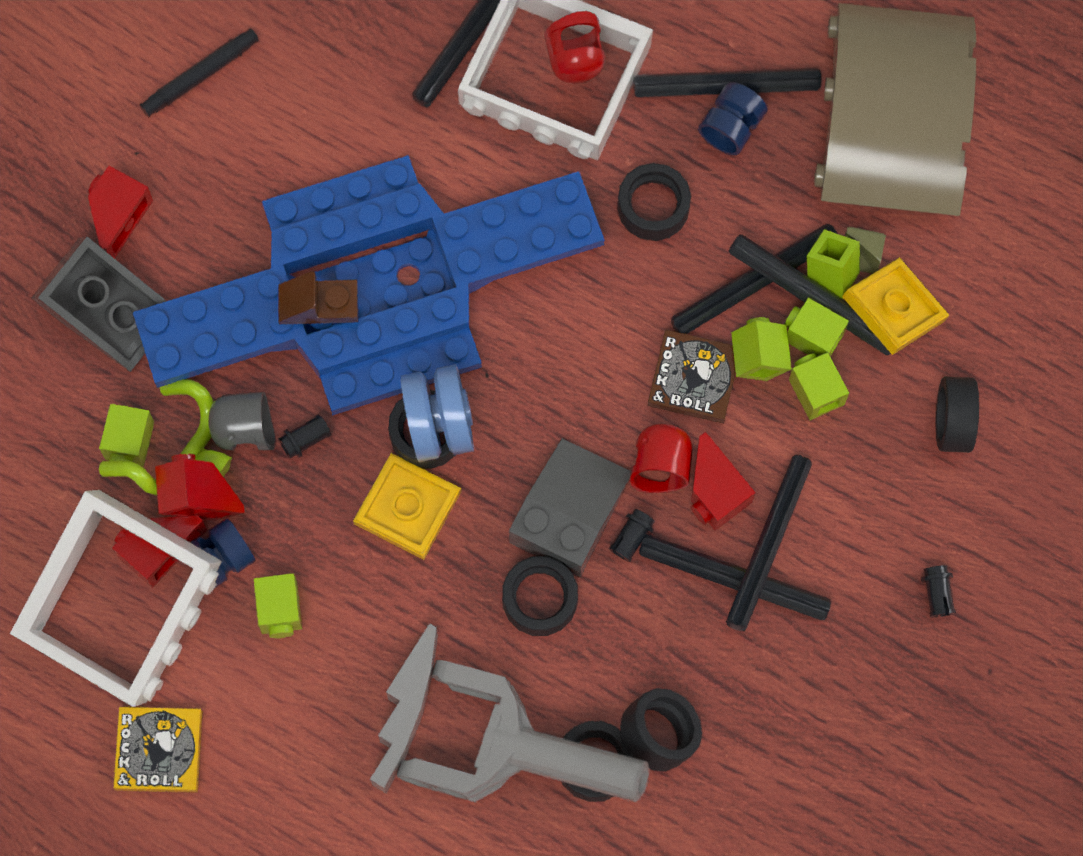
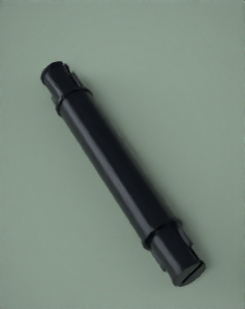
(199, 72)

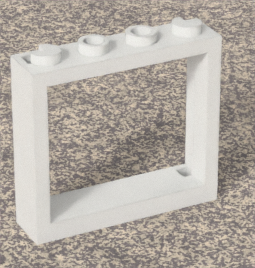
(614, 31)
(60, 568)

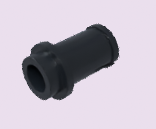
(304, 436)
(632, 534)
(939, 591)

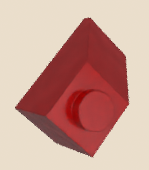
(117, 207)
(717, 486)
(195, 488)
(148, 560)

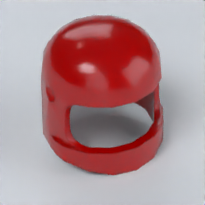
(577, 58)
(662, 449)

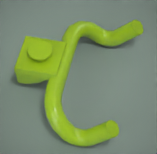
(195, 446)

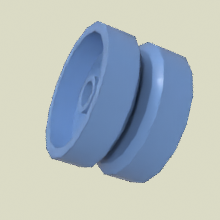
(443, 412)

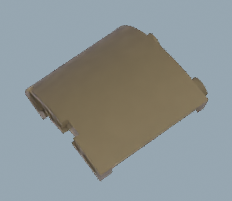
(898, 109)

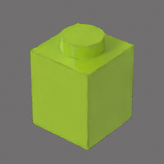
(834, 262)
(815, 328)
(761, 349)
(818, 385)
(126, 434)
(278, 605)

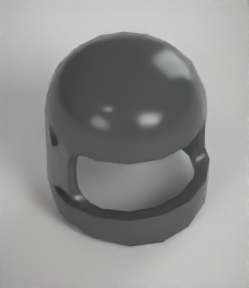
(242, 420)

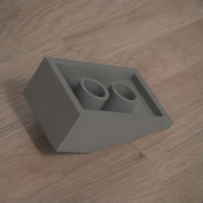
(98, 300)
(569, 506)

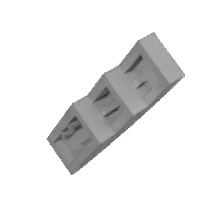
(410, 694)

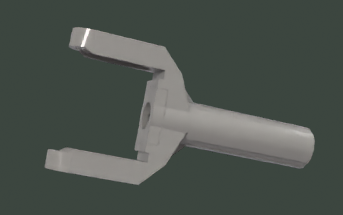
(514, 746)

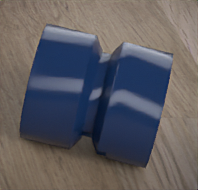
(730, 123)
(228, 546)

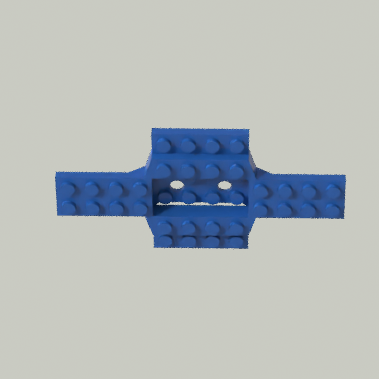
(398, 324)

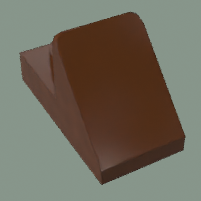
(313, 301)

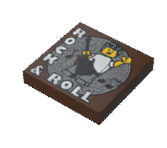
(693, 377)

